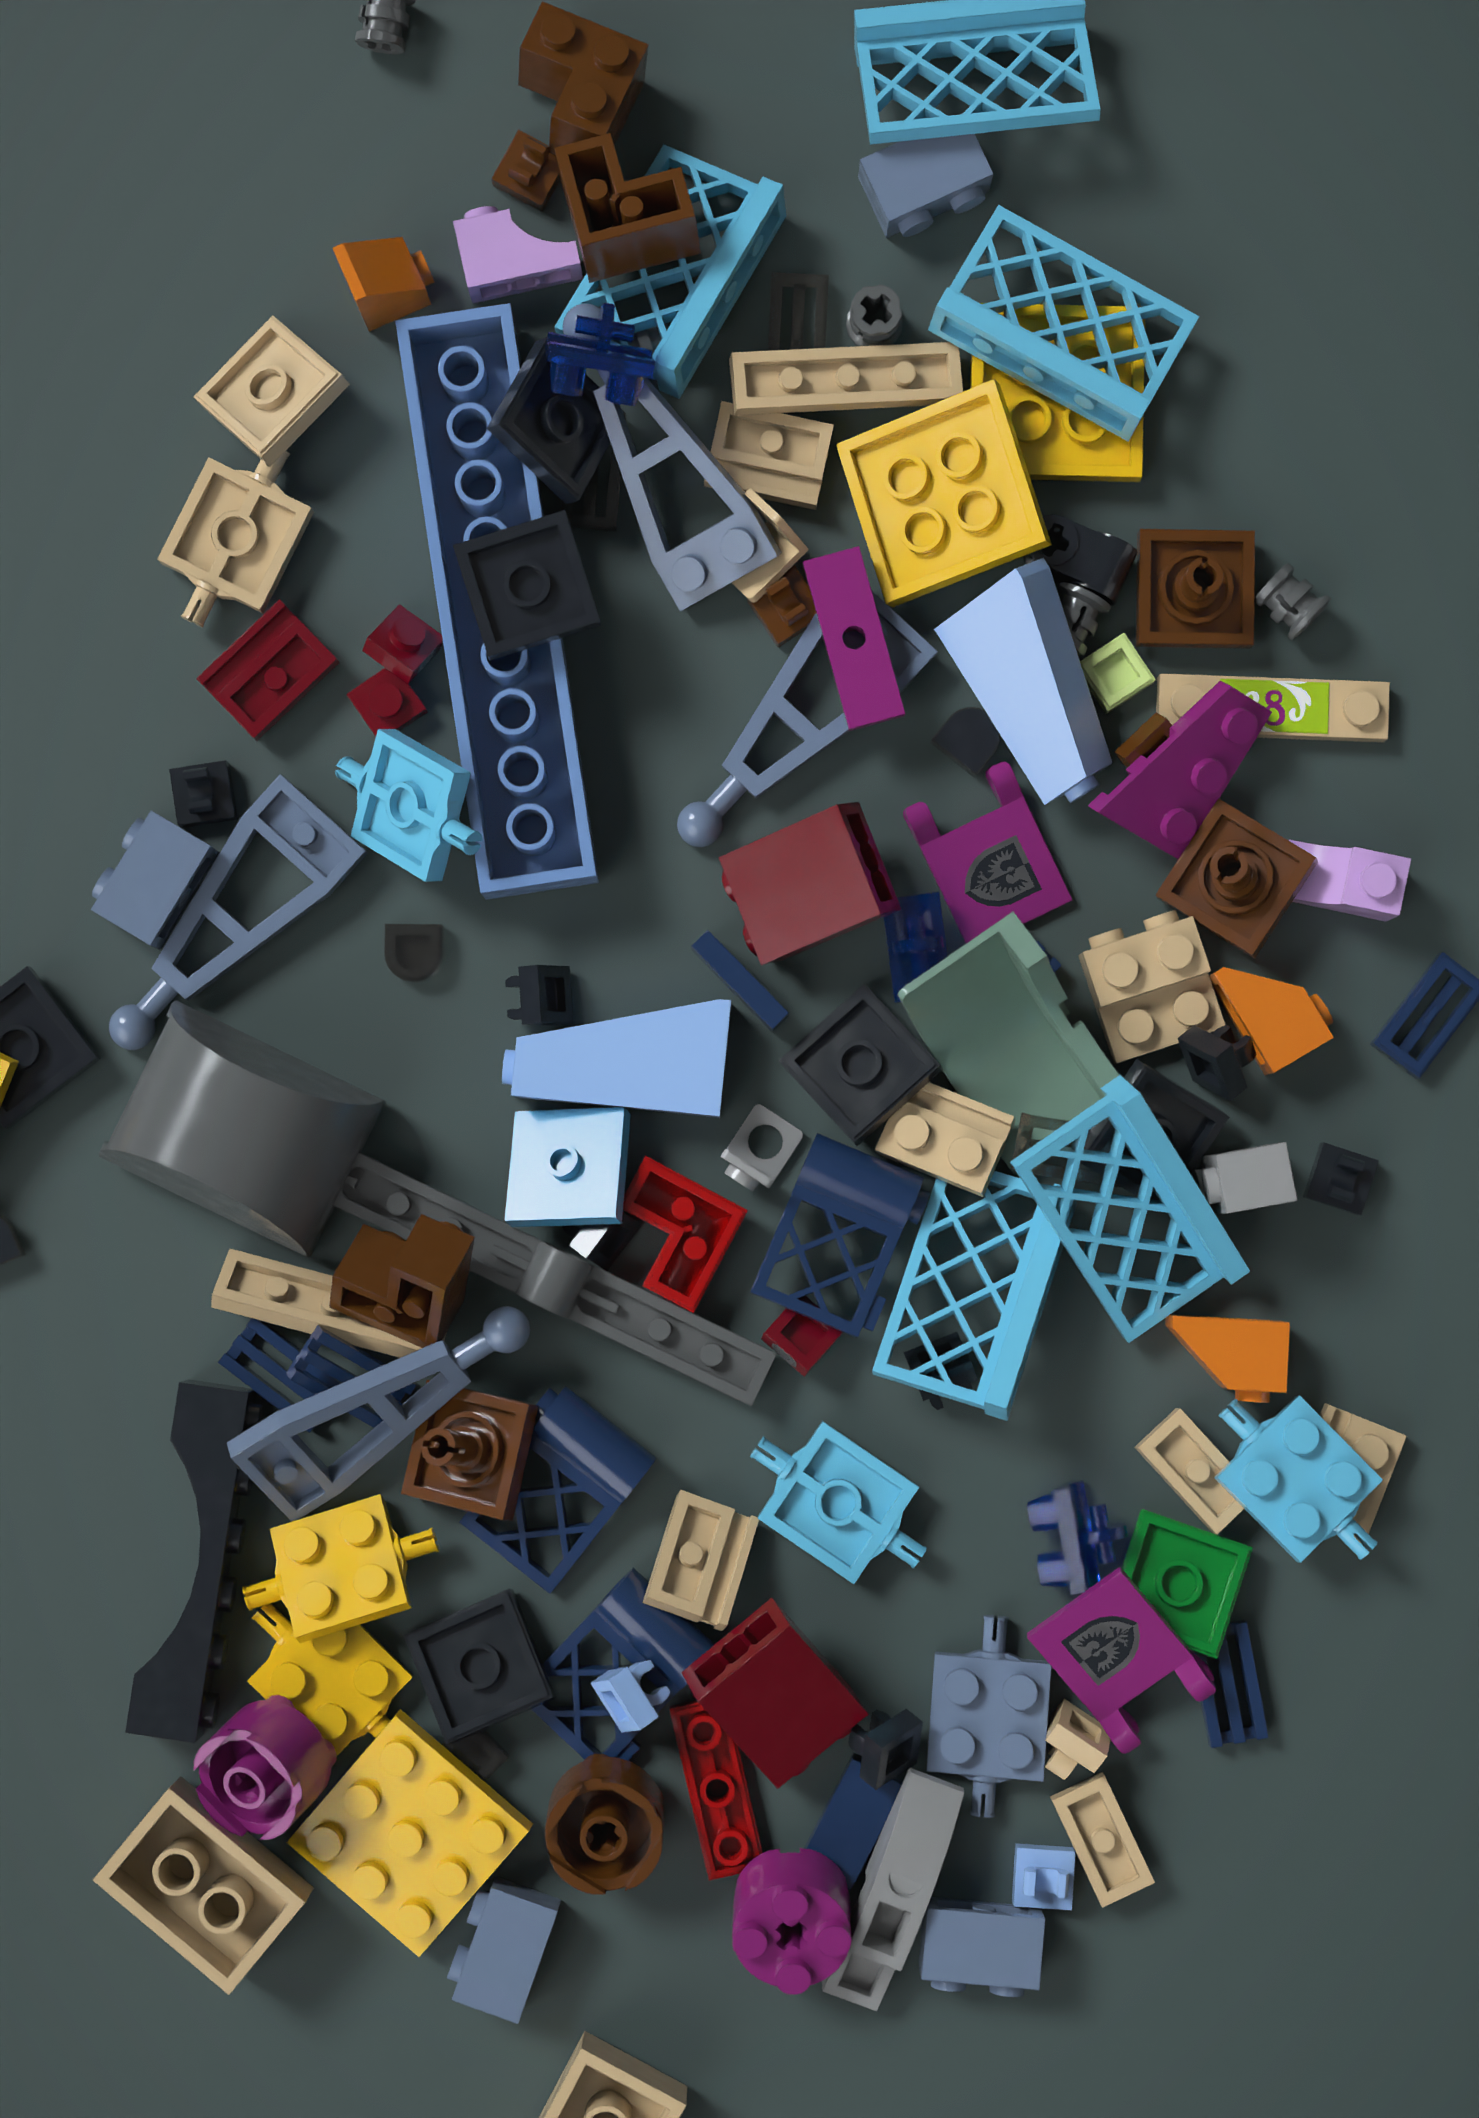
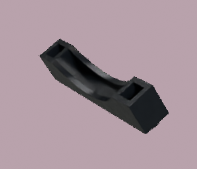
(174, 1687)

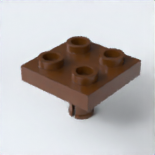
(1195, 588)
(1236, 878)
(472, 1454)

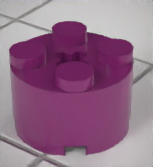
(263, 1768)
(791, 1919)

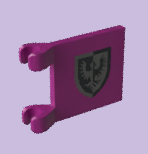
(991, 862)
(1114, 1648)

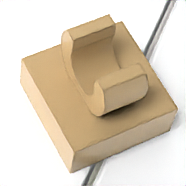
(1075, 1740)

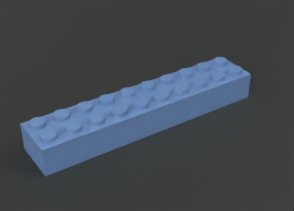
(516, 709)

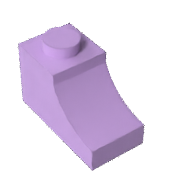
(508, 261)
(1355, 881)

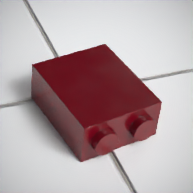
(808, 883)
(774, 1693)

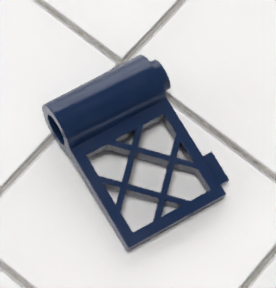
(856, 1190)
(591, 1455)
(637, 1634)

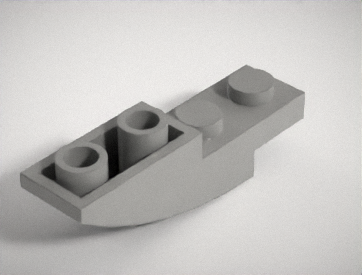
(897, 1887)

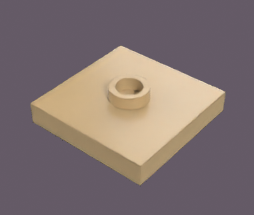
(271, 390)

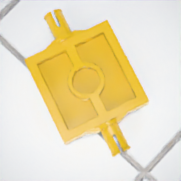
(340, 1568)
(333, 1680)

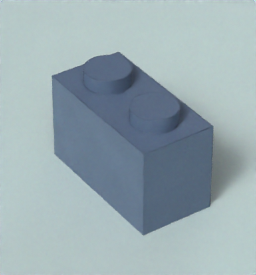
(923, 179)
(153, 879)
(981, 1946)
(505, 1950)

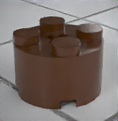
(626, 1847)

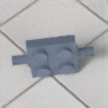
(989, 1716)

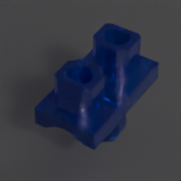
(573, 355)
(914, 938)
(1076, 1562)

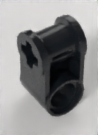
(1087, 558)

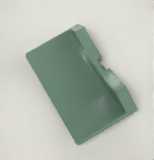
(1003, 1030)

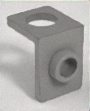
(748, 1168)

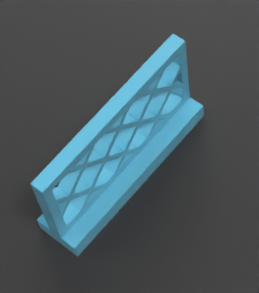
(971, 31)
(720, 275)
(1048, 366)
(1164, 1175)
(1018, 1316)

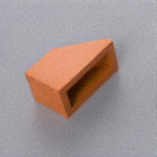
(384, 279)
(1275, 1016)
(1237, 1352)

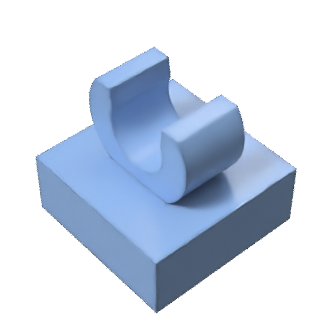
(626, 1700)
(1043, 1876)

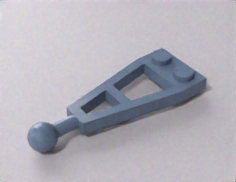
(715, 554)
(909, 653)
(302, 836)
(294, 1474)

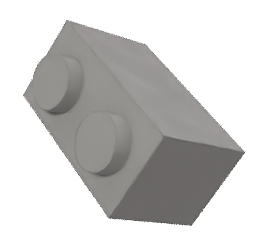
(1246, 1178)

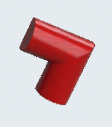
(698, 1229)

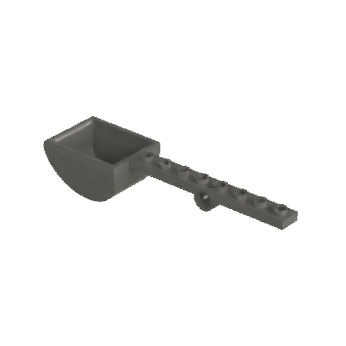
(284, 1147)

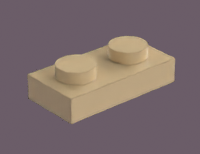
(1188, 1466)
(1102, 1839)

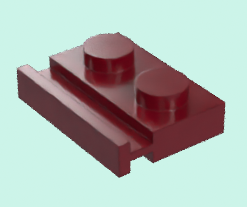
(268, 670)

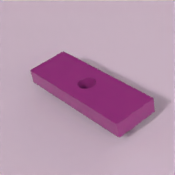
(846, 605)

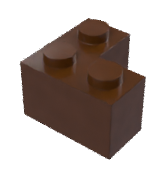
(585, 69)
(626, 222)
(405, 1285)

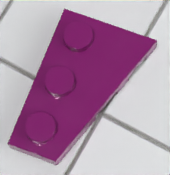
(1186, 775)

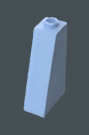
(1030, 680)
(639, 1062)

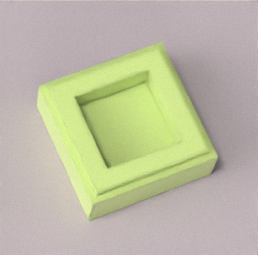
(1116, 673)

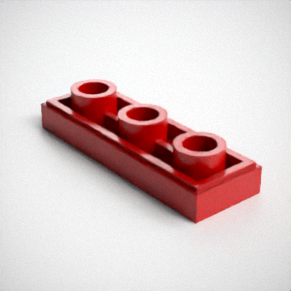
(723, 1822)

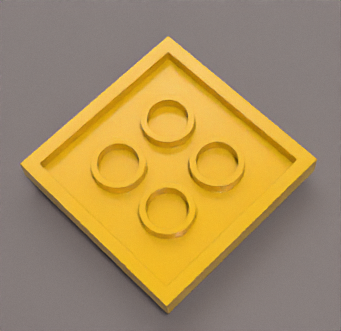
(1051, 436)
(943, 494)
(410, 1833)

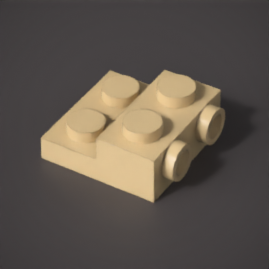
(1150, 985)

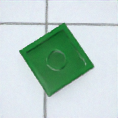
(1187, 1577)

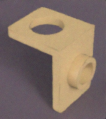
(792, 548)

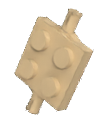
(235, 537)

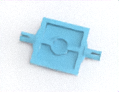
(410, 804)
(1298, 1478)
(838, 1502)

